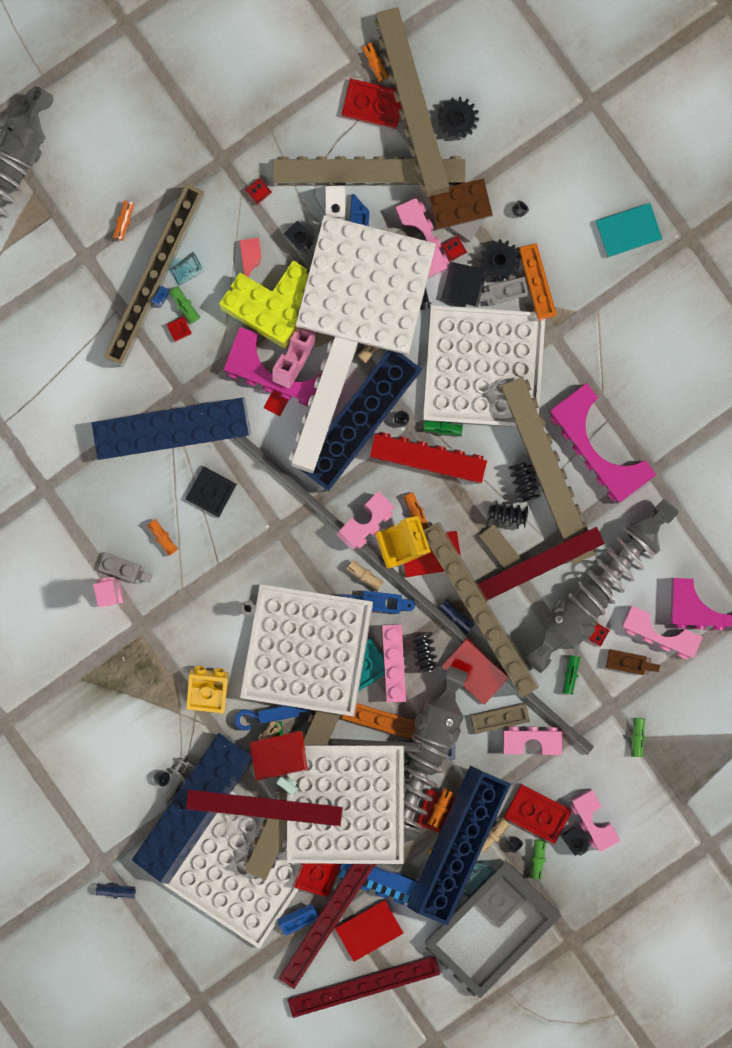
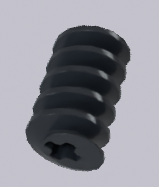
(524, 482)
(507, 514)
(424, 652)

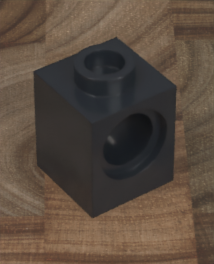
(297, 228)
(573, 832)

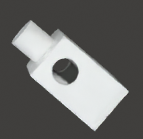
(335, 195)

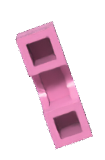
(290, 365)
(354, 534)
(549, 739)
(601, 836)

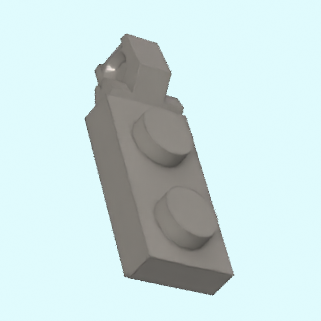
(505, 291)
(123, 568)

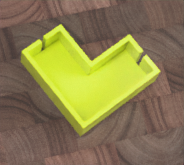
(268, 312)

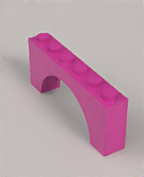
(245, 363)
(618, 479)
(690, 610)

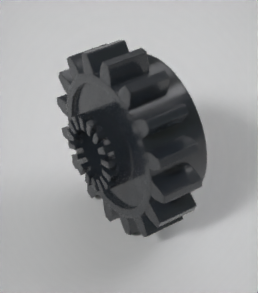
(453, 127)
(507, 253)

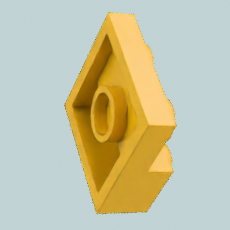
(207, 689)

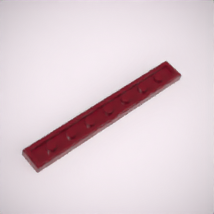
(541, 563)
(264, 807)
(325, 923)
(363, 986)

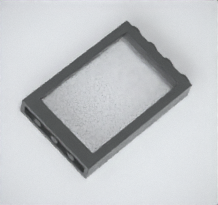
(492, 929)

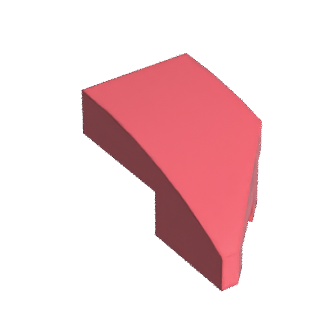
(250, 254)

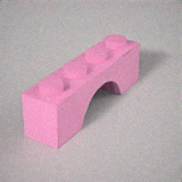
(412, 216)
(108, 592)
(639, 622)
(394, 663)

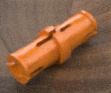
(375, 62)
(123, 220)
(415, 509)
(162, 537)
(440, 807)

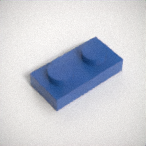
(298, 919)

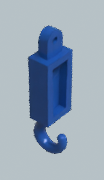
(379, 601)
(267, 715)

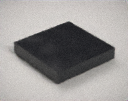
(464, 284)
(211, 491)

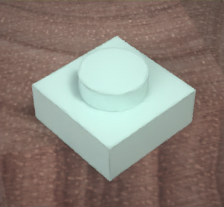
(288, 784)

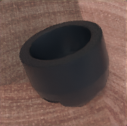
(520, 209)
(402, 415)
(161, 778)
(514, 844)

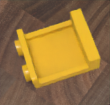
(403, 542)

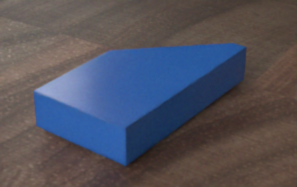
(359, 212)
(160, 296)

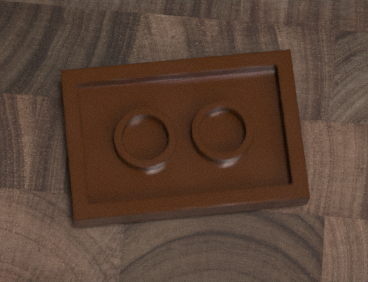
(461, 204)

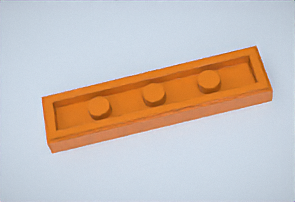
(537, 282)
(382, 721)

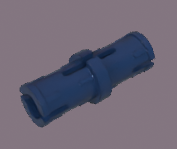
(457, 615)
(115, 891)

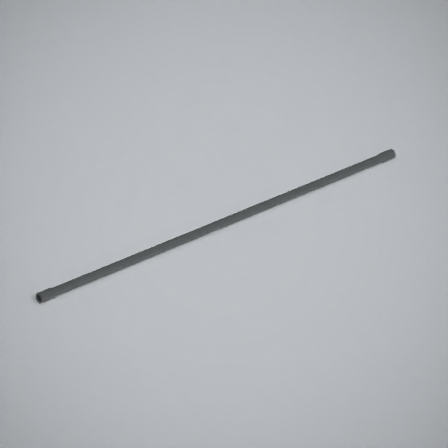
(582, 743)

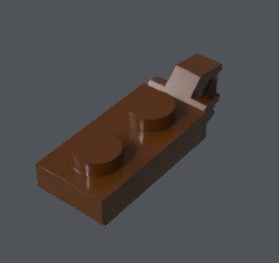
(630, 662)

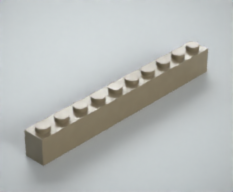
(412, 102)
(358, 171)
(154, 274)
(545, 461)
(480, 609)
(275, 830)

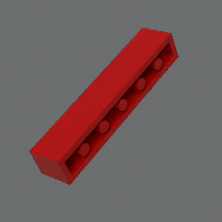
(426, 458)

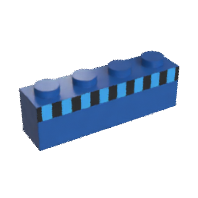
(386, 883)

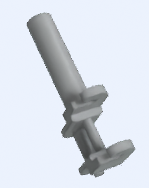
(178, 780)

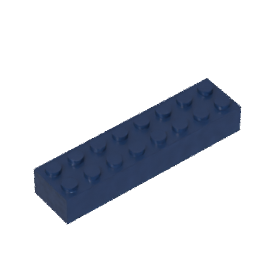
(363, 416)
(171, 428)
(182, 828)
(458, 845)

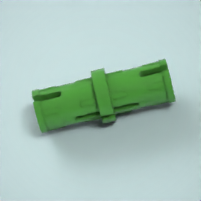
(184, 305)
(638, 737)
(538, 859)

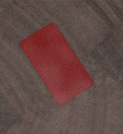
(276, 403)

